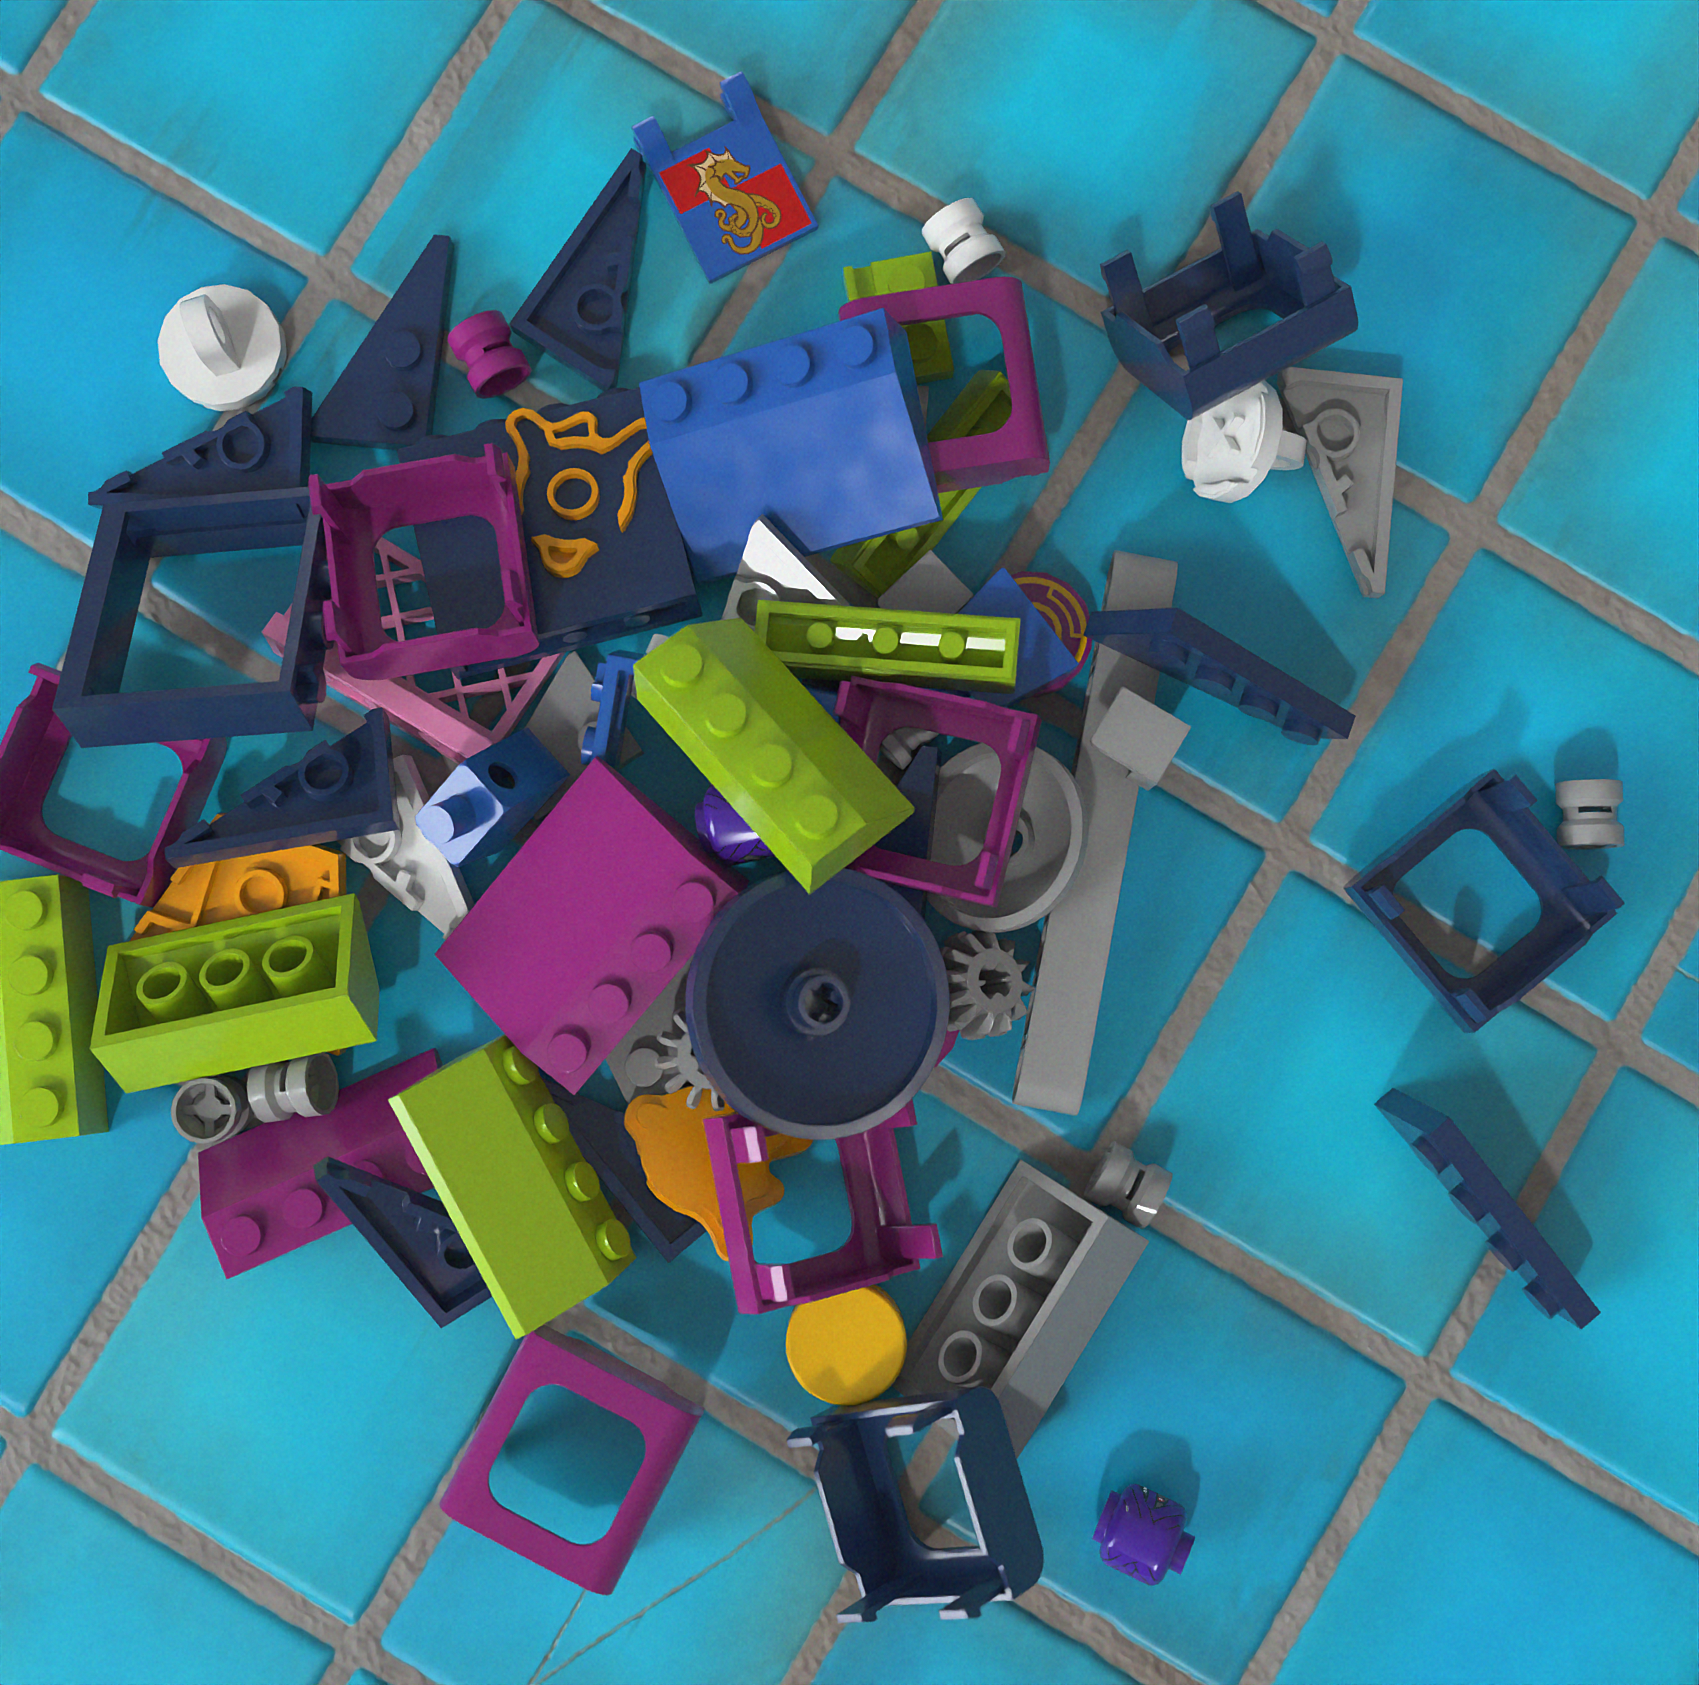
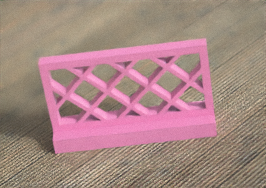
(409, 707)

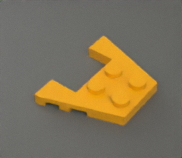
(246, 887)

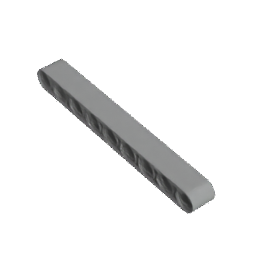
(1080, 928)

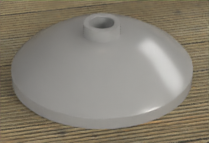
(1052, 830)

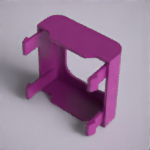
(1021, 442)
(411, 494)
(876, 709)
(27, 769)
(881, 1232)
(659, 1413)

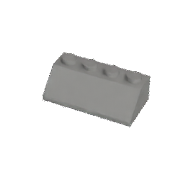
(1021, 1301)

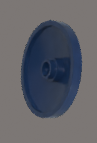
(817, 1004)

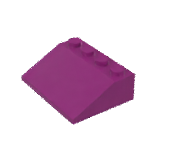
(588, 924)

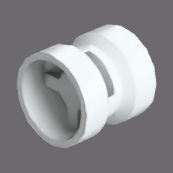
(963, 241)

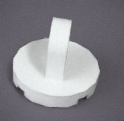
(222, 347)
(1238, 443)

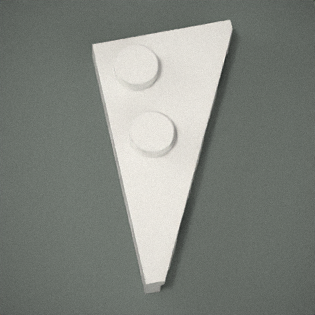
(410, 863)

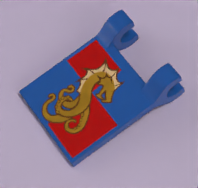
(728, 186)

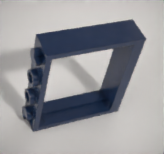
(110, 599)

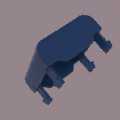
(1241, 276)
(1569, 901)
(872, 1523)

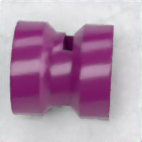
(486, 349)

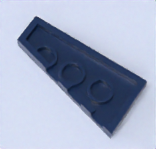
(1220, 667)
(1488, 1204)

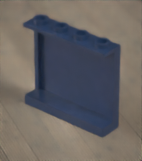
(623, 589)

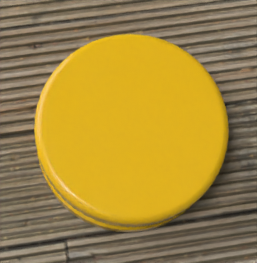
(847, 1345)

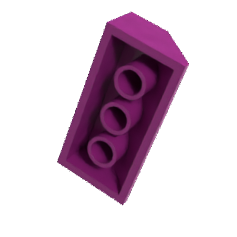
(262, 1184)

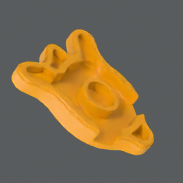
(561, 556)
(679, 1164)

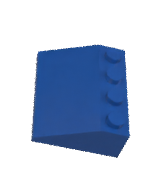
(799, 429)

